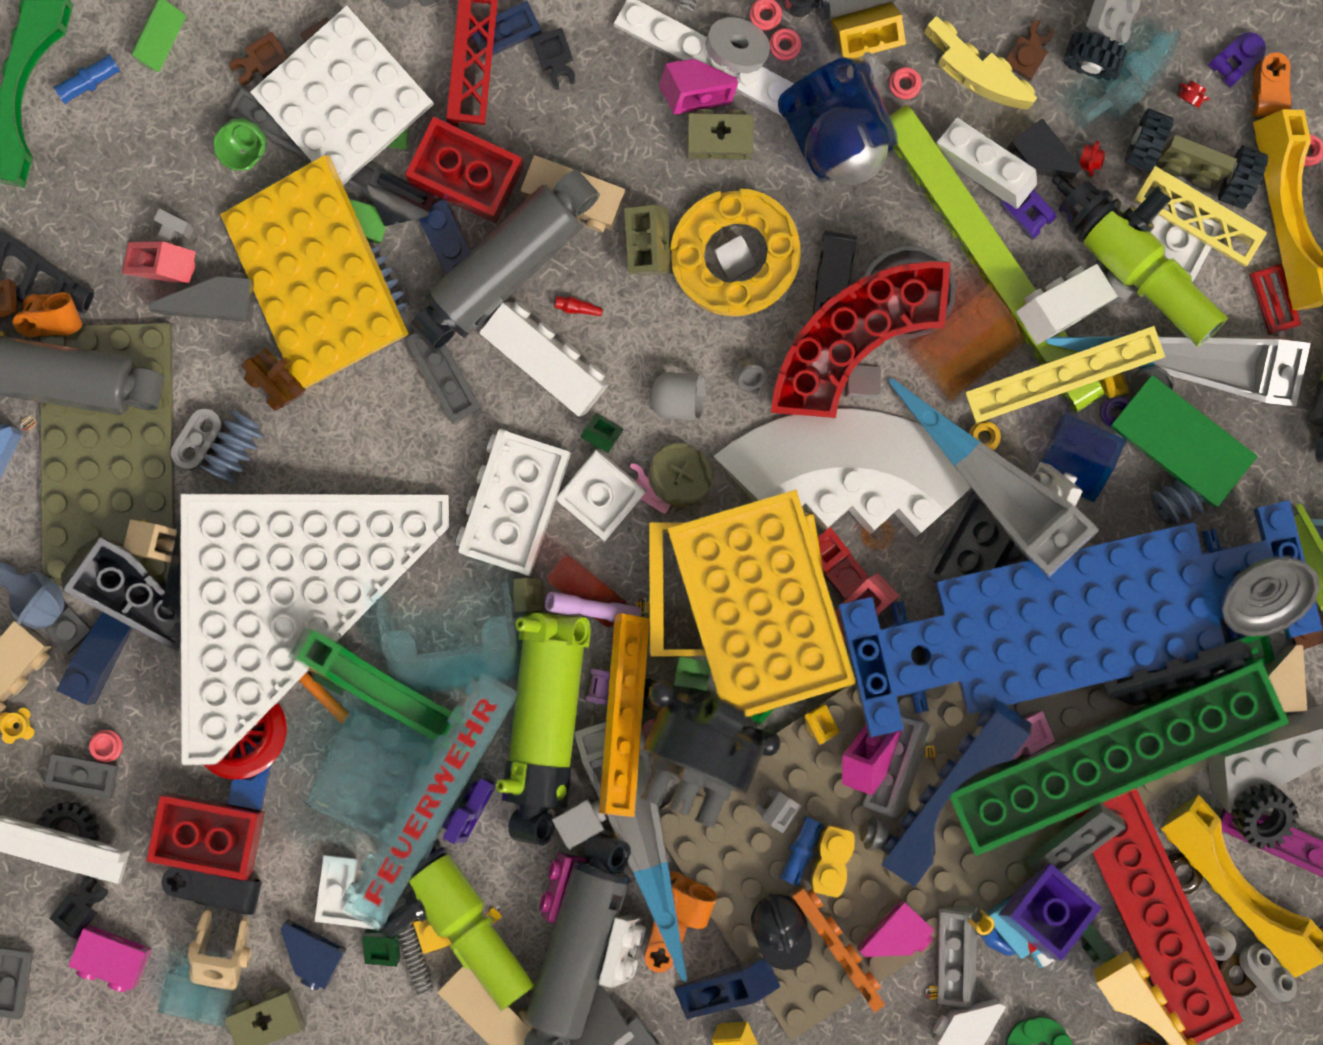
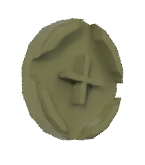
(680, 474)

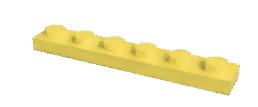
(1064, 374)

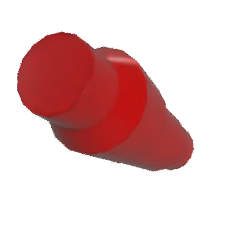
(574, 306)

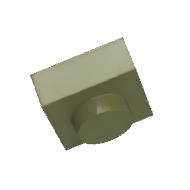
(528, 594)

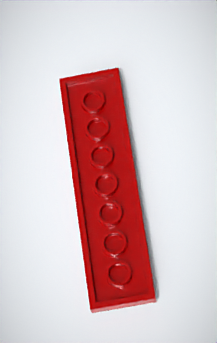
(1163, 922)

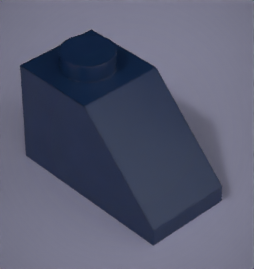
(311, 955)

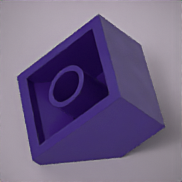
(1050, 912)

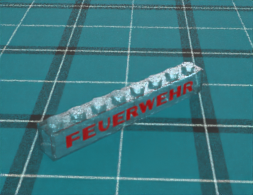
(430, 802)

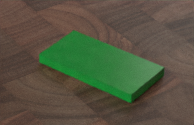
(1184, 441)

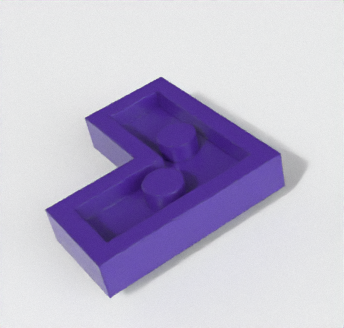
(462, 822)

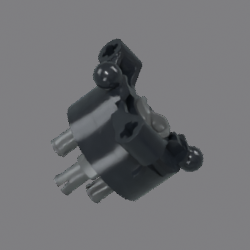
(702, 748)

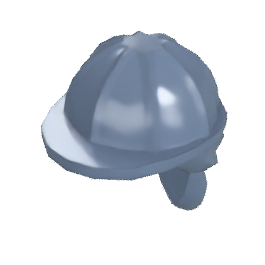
(33, 597)

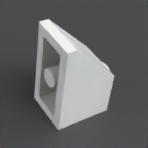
(968, 1025)

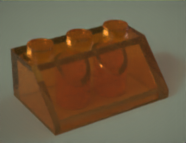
(969, 345)

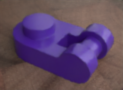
(1246, 51)
(1030, 227)

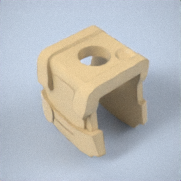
(227, 970)

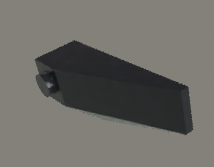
(121, 587)

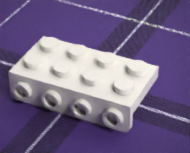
(513, 502)

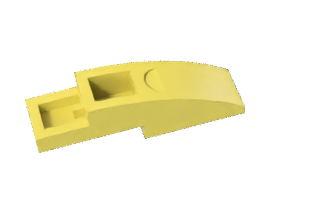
(987, 78)

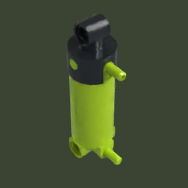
(543, 722)

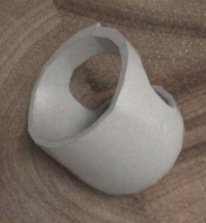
(676, 396)

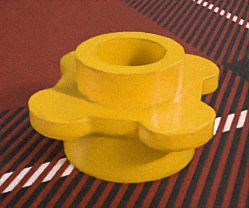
(7, 723)

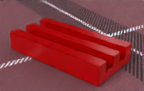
(1263, 302)

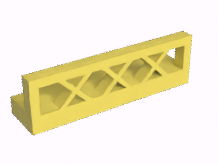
(1230, 222)

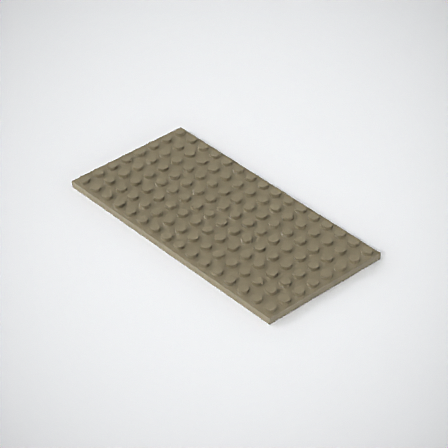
(747, 855)

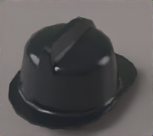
(781, 932)

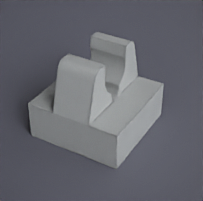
(172, 228)
(780, 811)

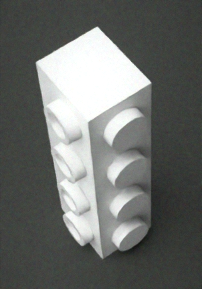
(544, 357)

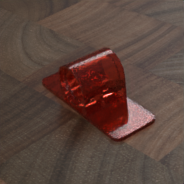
(575, 580)

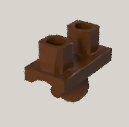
(273, 377)

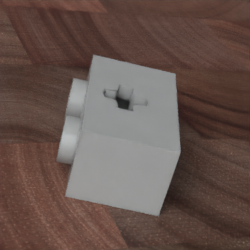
(579, 822)

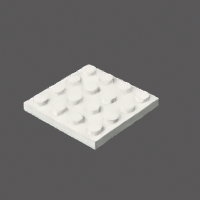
(342, 95)

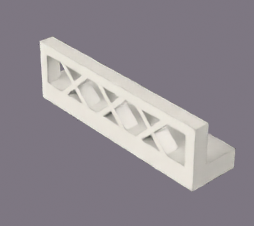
(62, 850)

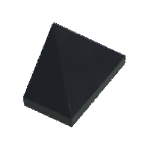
(398, 199)

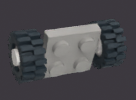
(1104, 51)

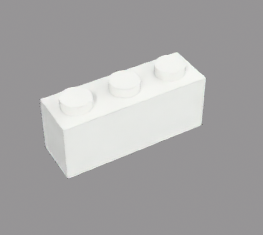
(987, 163)
(1065, 302)

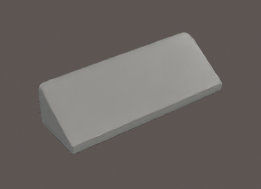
(895, 787)
(957, 957)

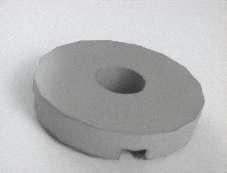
(744, 33)

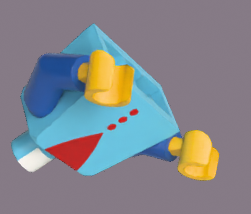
(1005, 939)

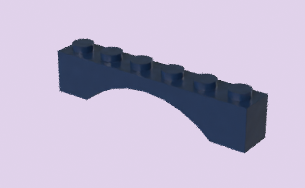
(993, 742)

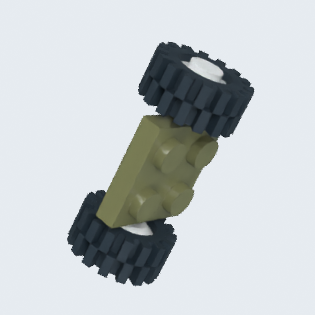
(1201, 164)

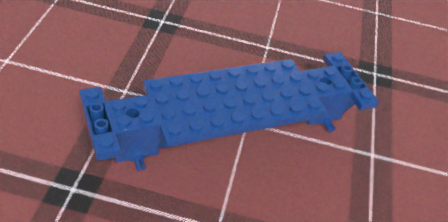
(1091, 622)

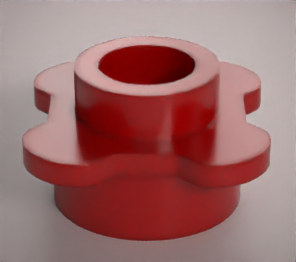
(1192, 93)
(1092, 158)

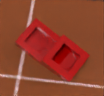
(839, 564)

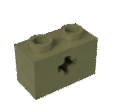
(704, 142)
(648, 240)
(284, 1013)

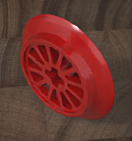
(262, 756)

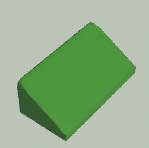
(158, 35)

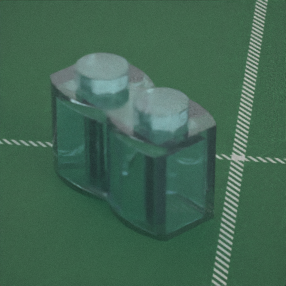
(194, 1001)

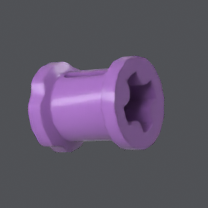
(599, 687)

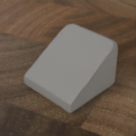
(734, 258)
(864, 382)

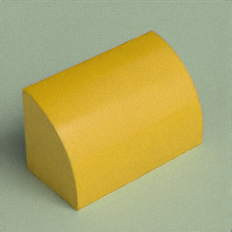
(869, 30)

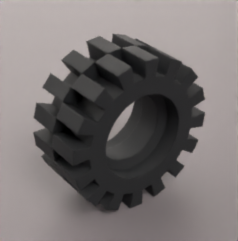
(1254, 805)
(74, 812)

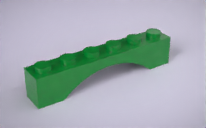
(38, 29)
(370, 684)

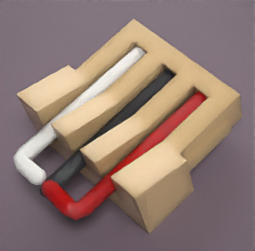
(29, 423)

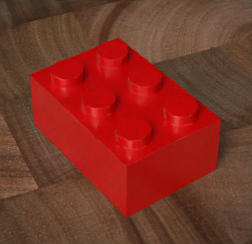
(464, 170)
(205, 836)

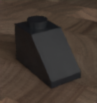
(1044, 152)

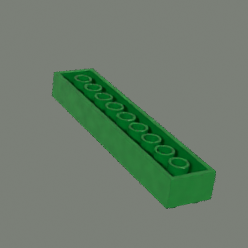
(1117, 756)

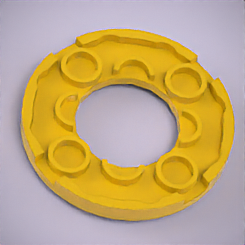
(722, 210)

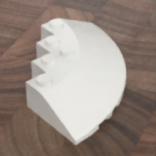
(848, 463)

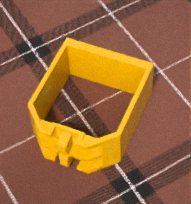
(656, 593)

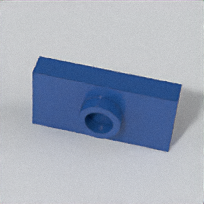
(250, 791)

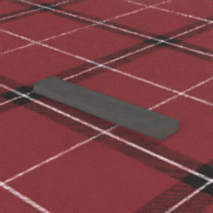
(247, 106)

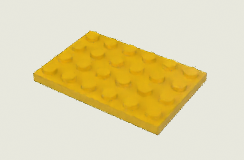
(314, 272)
(762, 604)

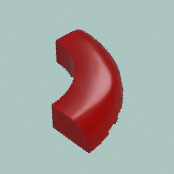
(853, 326)

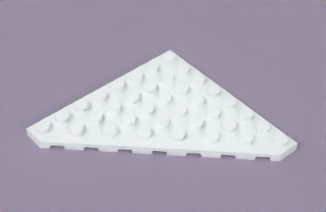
(264, 573)

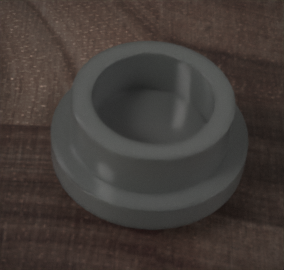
(874, 834)

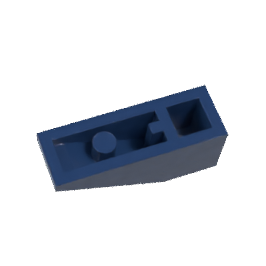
(94, 660)
(728, 988)

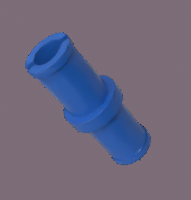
(86, 79)
(801, 851)

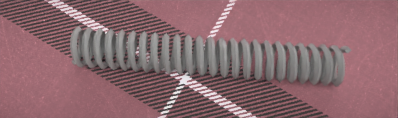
(423, 967)

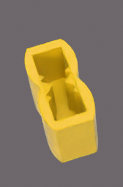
(829, 871)

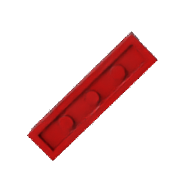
(459, 66)

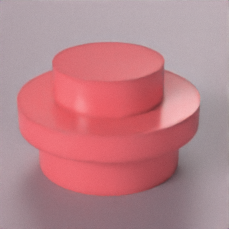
(106, 746)

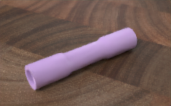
(574, 605)

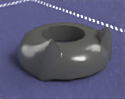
(1141, 375)

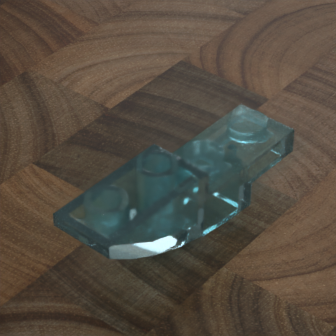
(1139, 76)

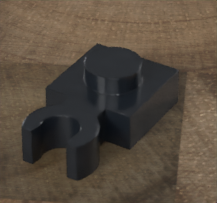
(554, 54)
(77, 910)

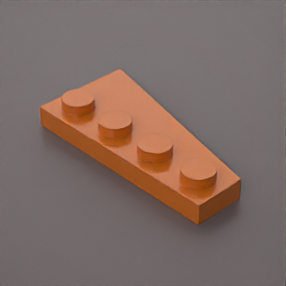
(846, 955)

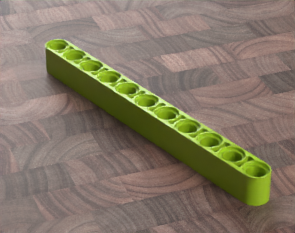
(977, 236)

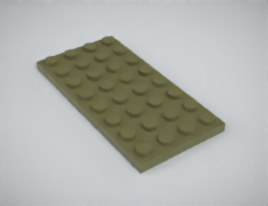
(107, 465)

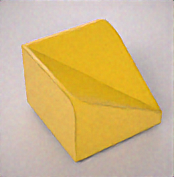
(734, 1034)

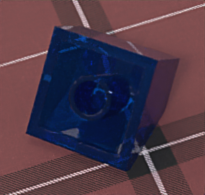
(1084, 452)

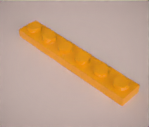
(624, 715)

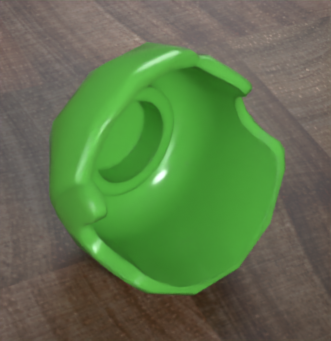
(236, 136)

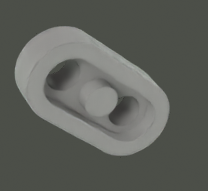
(194, 437)
(1269, 975)

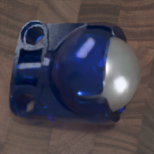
(840, 122)

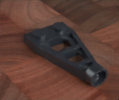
(80, 294)

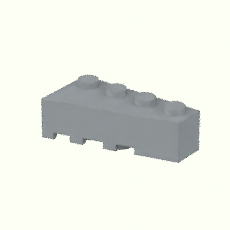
(1268, 758)

